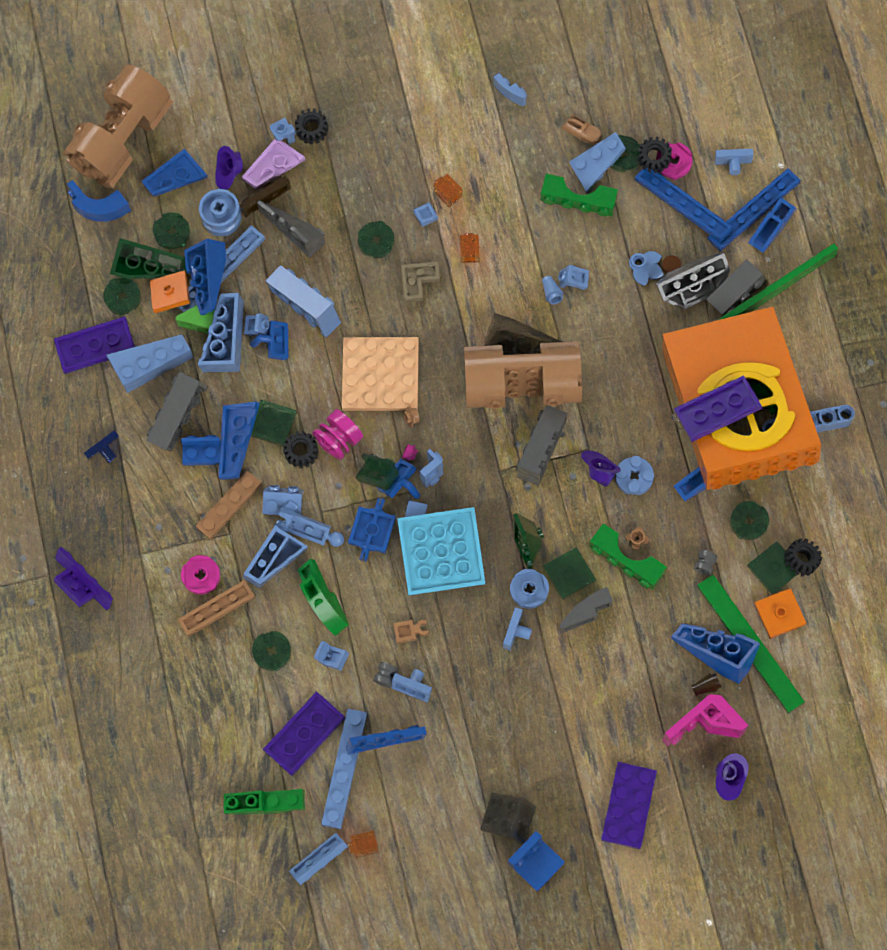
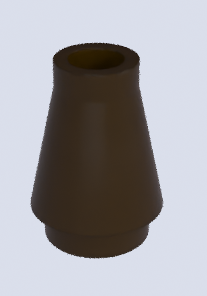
(708, 684)

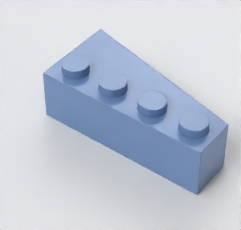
(149, 361)

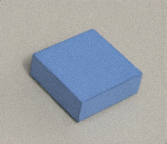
(425, 214)

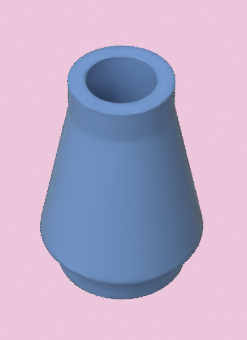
(552, 291)

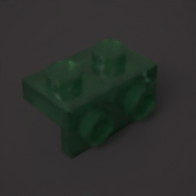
(377, 471)

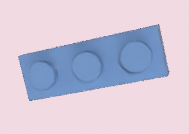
(318, 858)

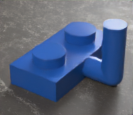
(276, 339)
(405, 471)

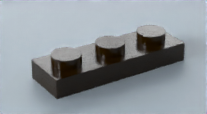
(266, 195)

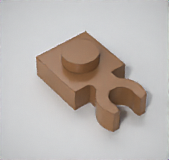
(406, 631)

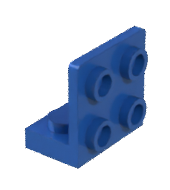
(535, 861)

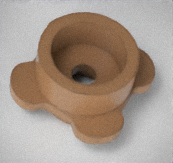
(411, 416)
(638, 532)

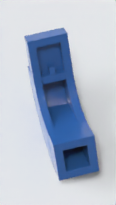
(98, 209)

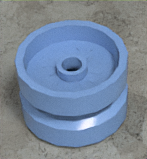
(220, 212)

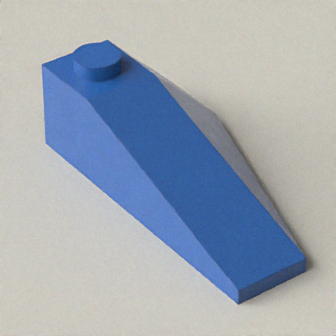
(206, 266)
(724, 653)

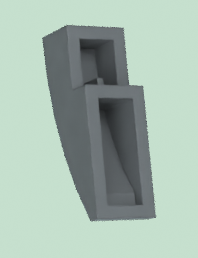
(586, 610)

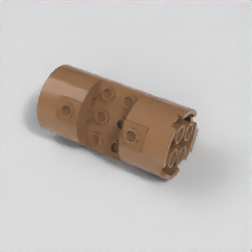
(100, 149)
(551, 373)

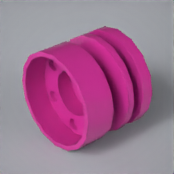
(334, 438)

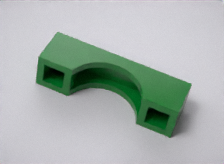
(600, 201)
(646, 571)

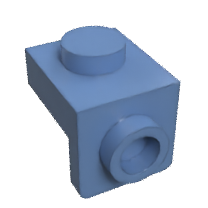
(282, 130)
(256, 324)
(331, 656)

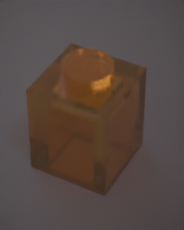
(447, 190)
(469, 248)
(363, 844)

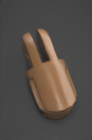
(582, 130)

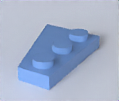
(596, 160)

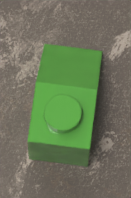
(193, 320)

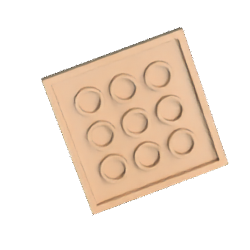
(380, 373)

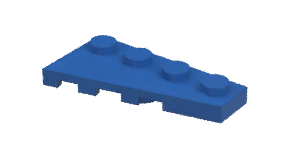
(235, 437)
(381, 740)

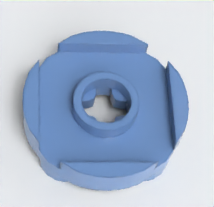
(634, 486)
(526, 599)

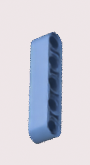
(832, 413)

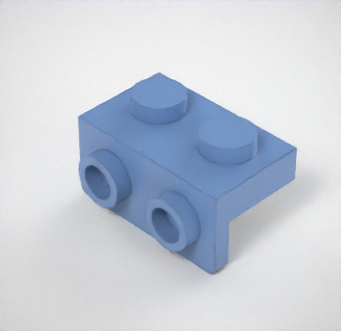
(430, 474)
(275, 498)

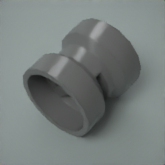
(705, 562)
(385, 674)

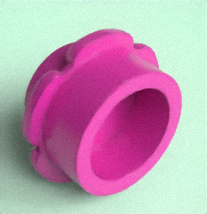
(409, 452)

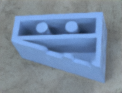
(273, 556)

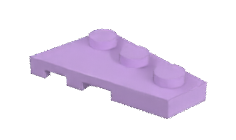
(272, 163)

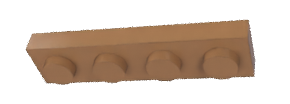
(228, 505)
(216, 608)

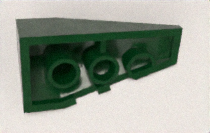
(142, 262)
(527, 538)

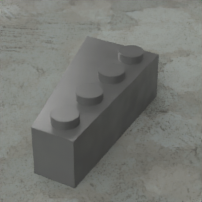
(175, 411)
(541, 445)

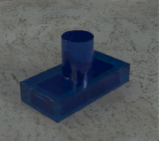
(103, 448)

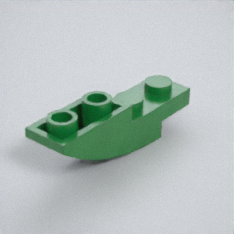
(320, 599)
(264, 802)

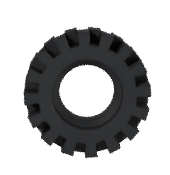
(307, 117)
(654, 145)
(300, 460)
(807, 549)

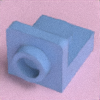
(573, 277)

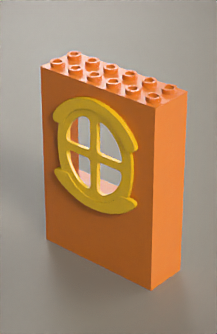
(722, 351)

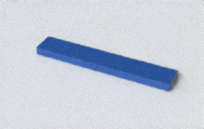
(684, 204)
(758, 207)

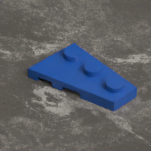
(175, 173)

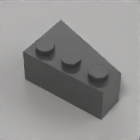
(737, 288)

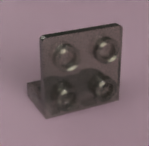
(508, 817)

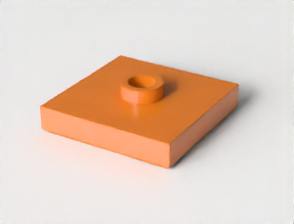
(169, 291)
(780, 613)

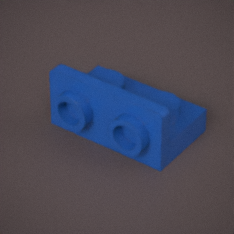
(201, 450)

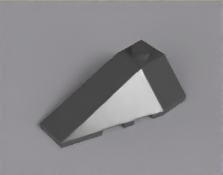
(301, 233)

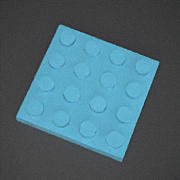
(441, 551)

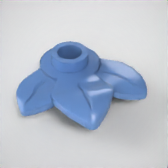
(648, 269)

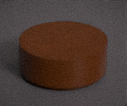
(671, 263)

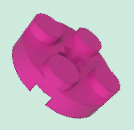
(684, 161)
(192, 567)

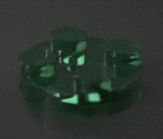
(627, 162)
(376, 229)
(174, 240)
(127, 304)
(756, 512)
(266, 641)

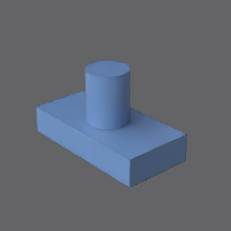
(734, 158)
(516, 630)
(412, 686)

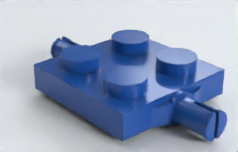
(372, 530)

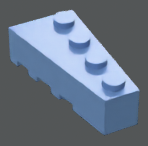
(304, 299)
(224, 340)

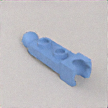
(308, 528)

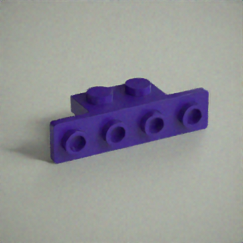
(78, 583)

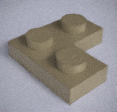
(414, 275)

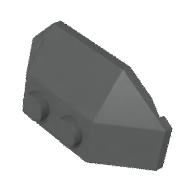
(694, 281)

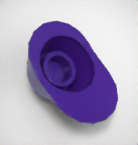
(228, 166)
(600, 467)
(731, 776)

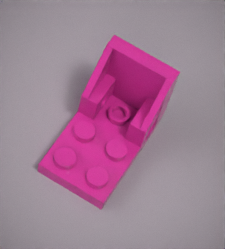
(723, 722)

